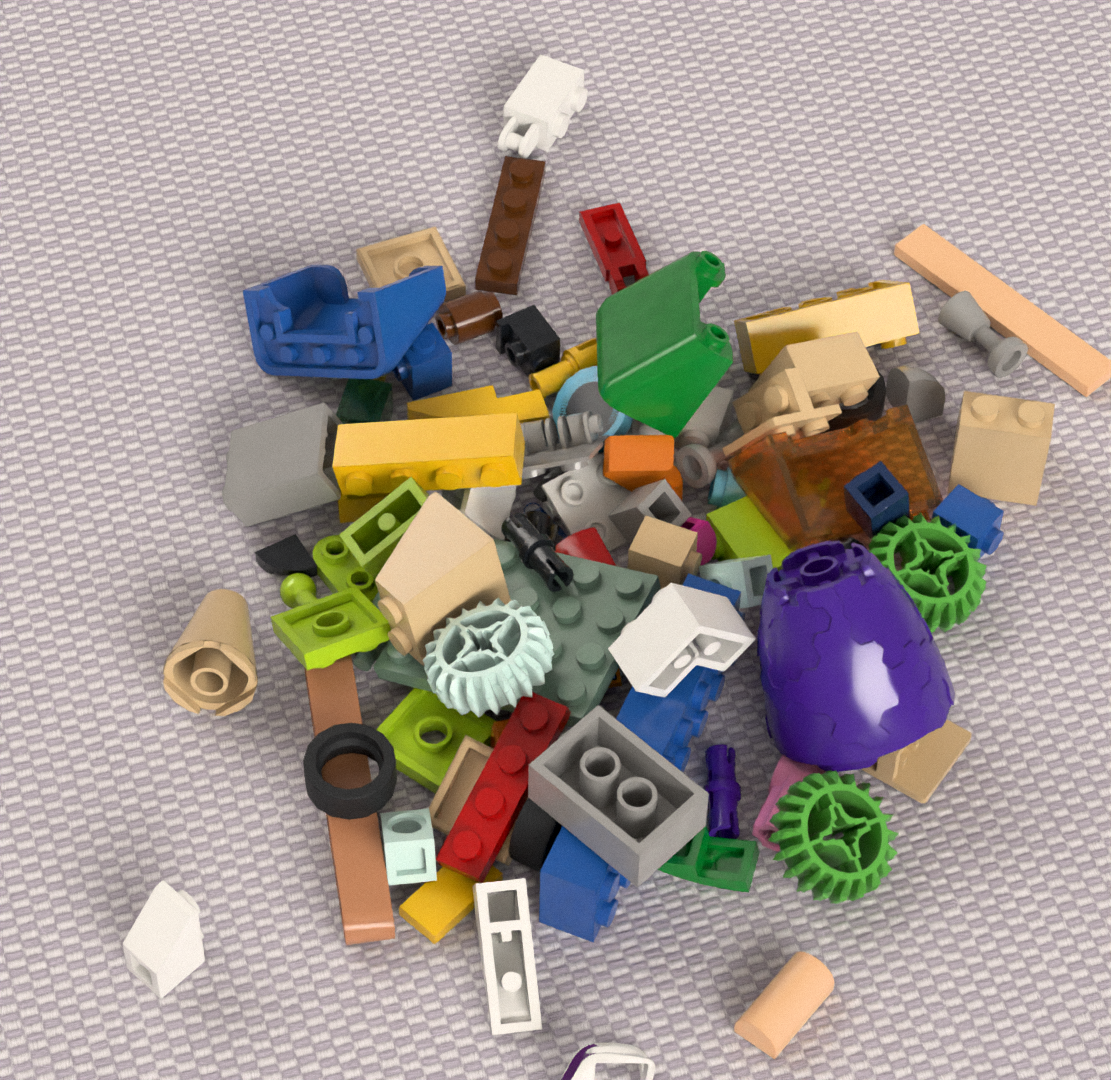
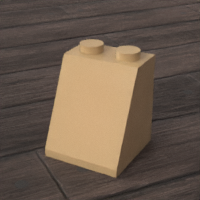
(1001, 447)
(435, 573)

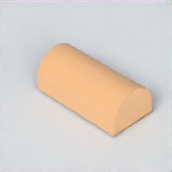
(786, 1004)

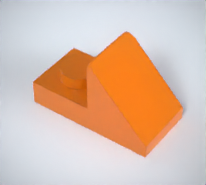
(641, 461)

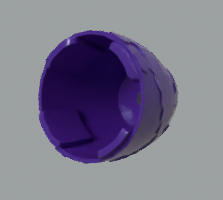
(846, 660)

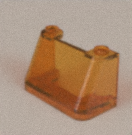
(803, 479)

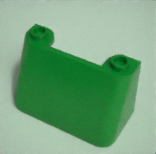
(654, 348)

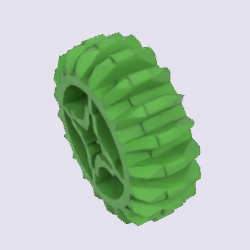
(928, 558)
(839, 866)

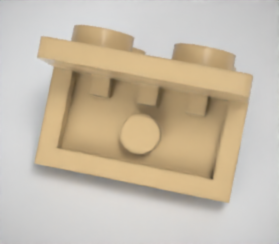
(779, 407)
(924, 763)

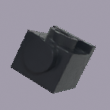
(528, 340)

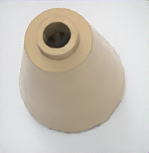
(214, 657)

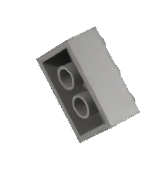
(617, 795)

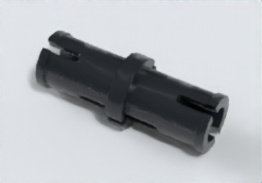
(537, 551)

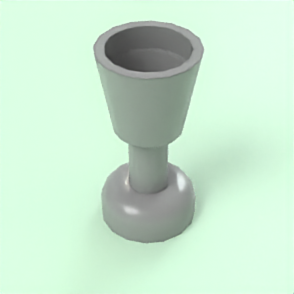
(970, 322)
(700, 463)

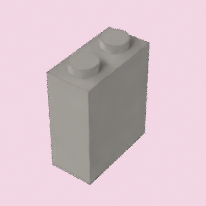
(282, 465)

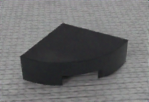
(286, 558)

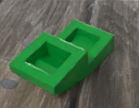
(715, 862)

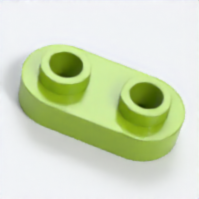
(341, 570)

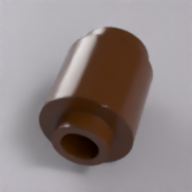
(468, 317)

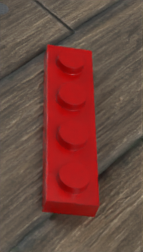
(501, 788)

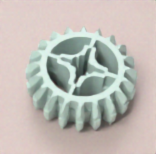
(488, 657)

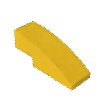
(480, 401)

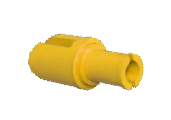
(573, 359)

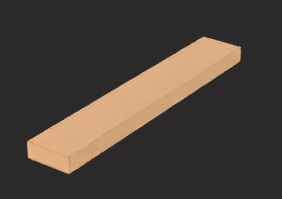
(1007, 309)

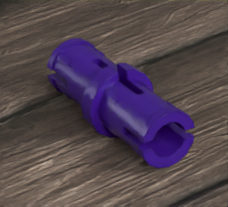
(723, 792)

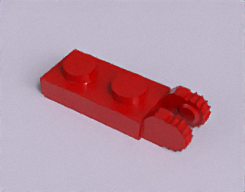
(613, 244)

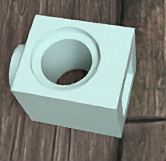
(408, 846)

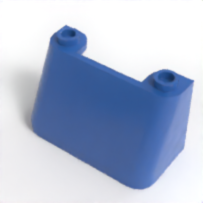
(313, 329)

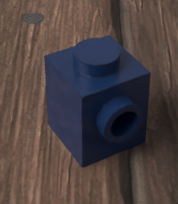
(876, 499)

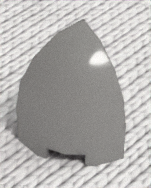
(917, 390)

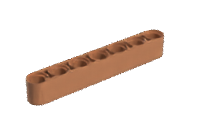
(353, 842)

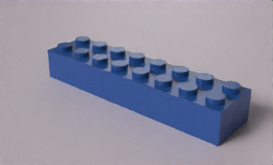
(575, 881)

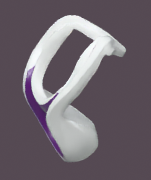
(584, 1060)

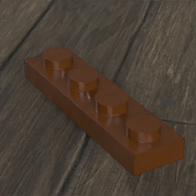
(510, 226)

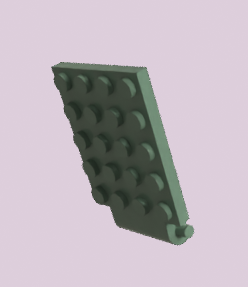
(581, 625)

